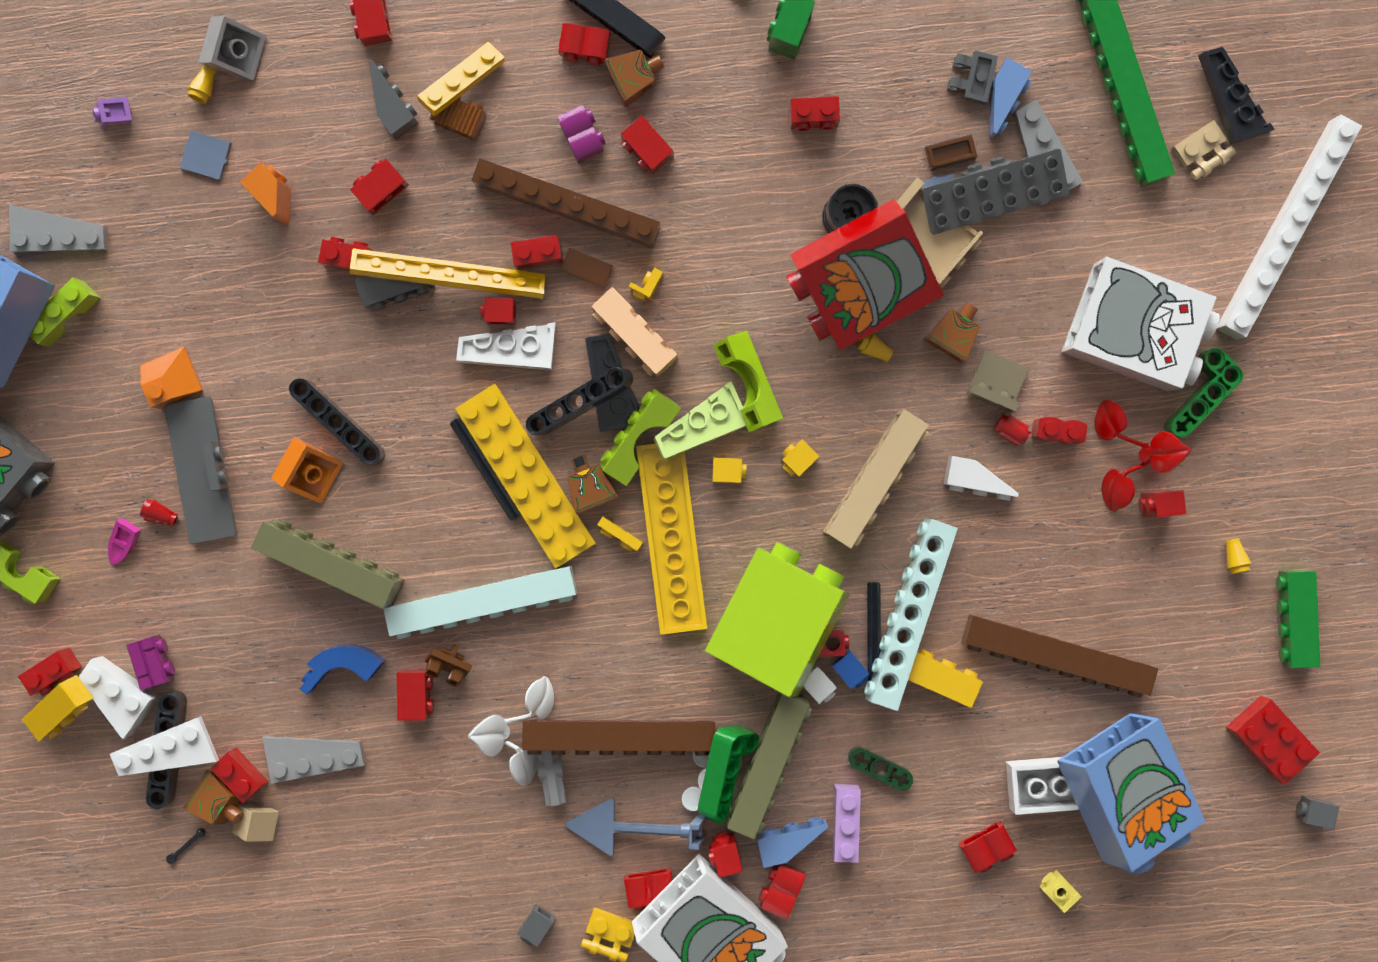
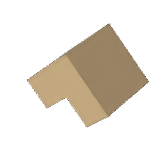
(256, 824)

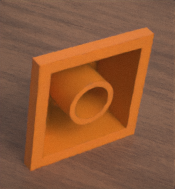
(169, 379)

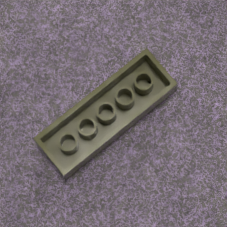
(328, 563)
(767, 763)

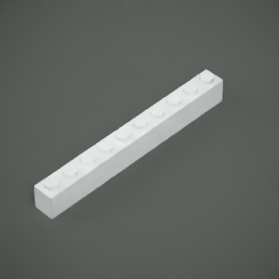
(1288, 227)

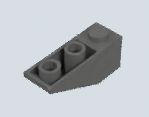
(390, 108)
(379, 291)

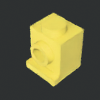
(1066, 897)

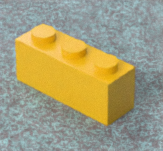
(945, 678)
(58, 709)

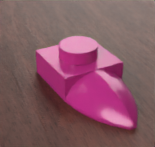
(122, 540)

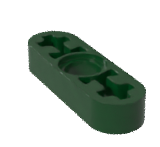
(893, 782)

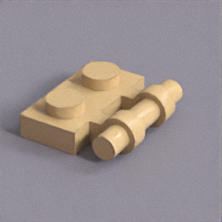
(1200, 143)

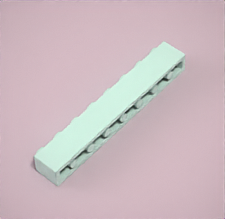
(480, 601)

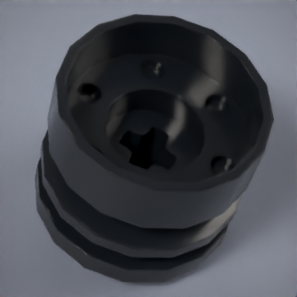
(848, 198)

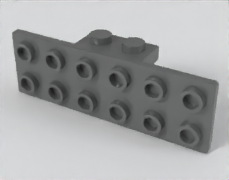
(995, 190)
(200, 470)

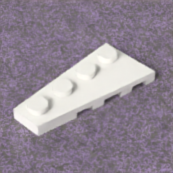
(510, 348)
(173, 748)

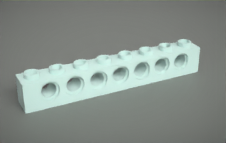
(914, 627)

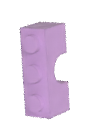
(847, 823)

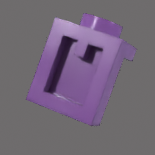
(112, 112)

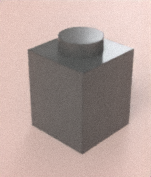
(1317, 812)
(536, 925)

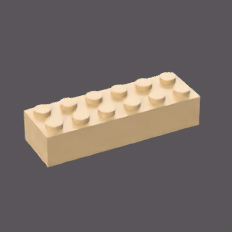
(875, 478)

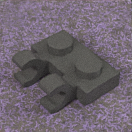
(979, 78)

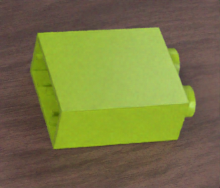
(779, 619)

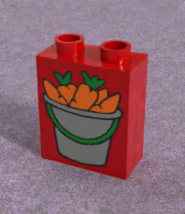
(864, 276)

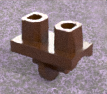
(448, 661)

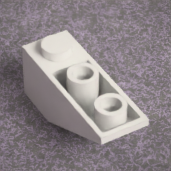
(972, 475)

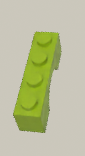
(740, 355)
(655, 411)

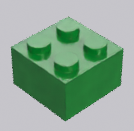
(791, 25)

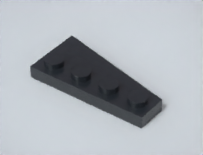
(1236, 108)
(615, 411)

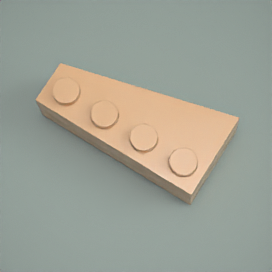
(634, 332)

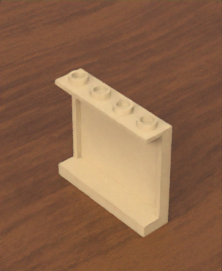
(942, 249)

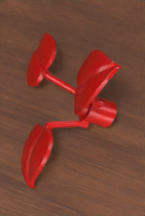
(1163, 454)

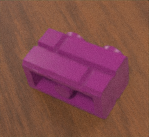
(151, 662)

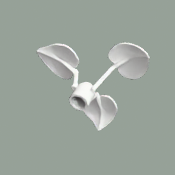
(493, 731)

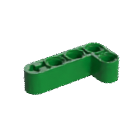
(1200, 396)
(722, 770)

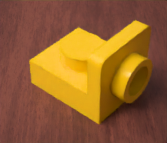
(651, 284)

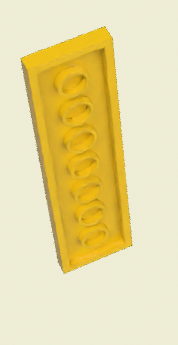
(525, 475)
(671, 541)

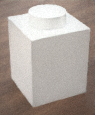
(819, 685)

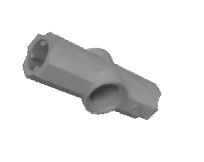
(551, 774)

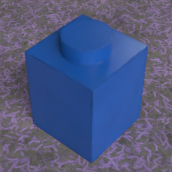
(850, 670)

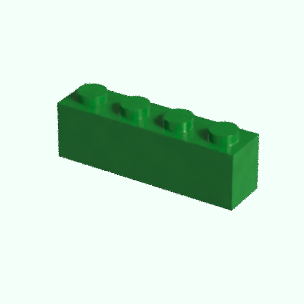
(1298, 618)

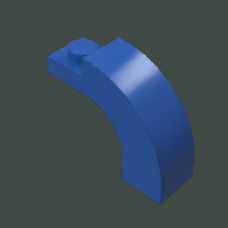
(350, 656)

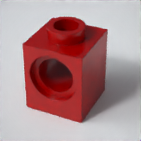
(499, 311)
(843, 644)

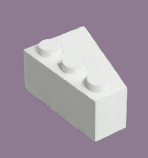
(117, 695)

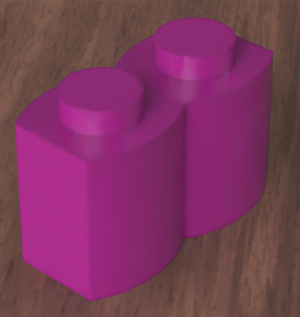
(581, 134)

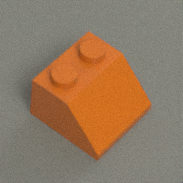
(270, 191)
(307, 470)

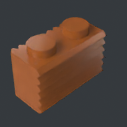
(461, 119)

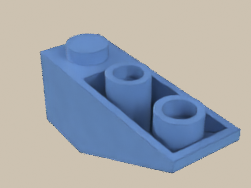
(1005, 89)
(783, 844)

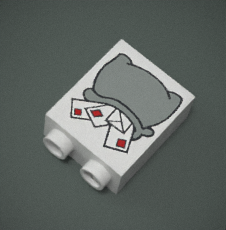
(1141, 325)

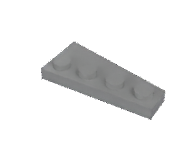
(1040, 137)
(44, 232)
(299, 758)

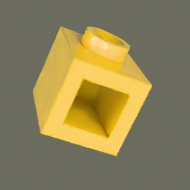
(798, 458)

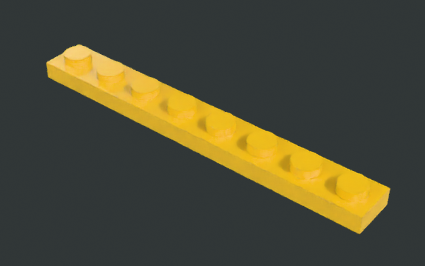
(447, 273)

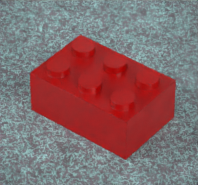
(1273, 740)

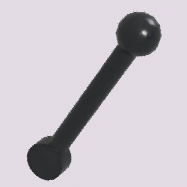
(171, 858)

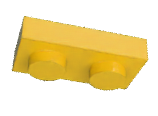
(611, 529)

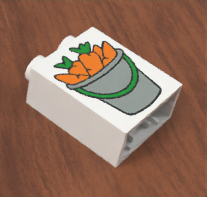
(707, 921)

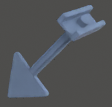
(600, 825)

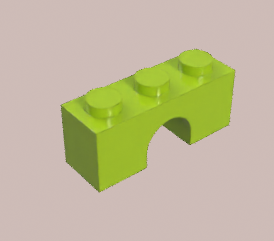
(70, 300)
(34, 586)

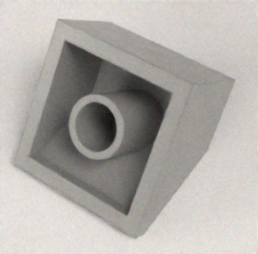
(232, 48)

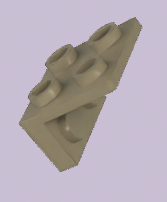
(997, 381)

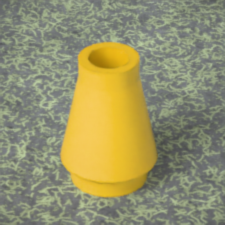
(202, 85)
(875, 347)
(1236, 557)

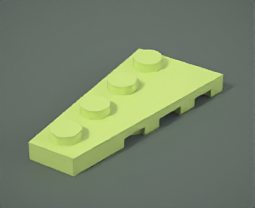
(704, 423)

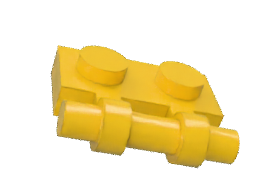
(612, 928)

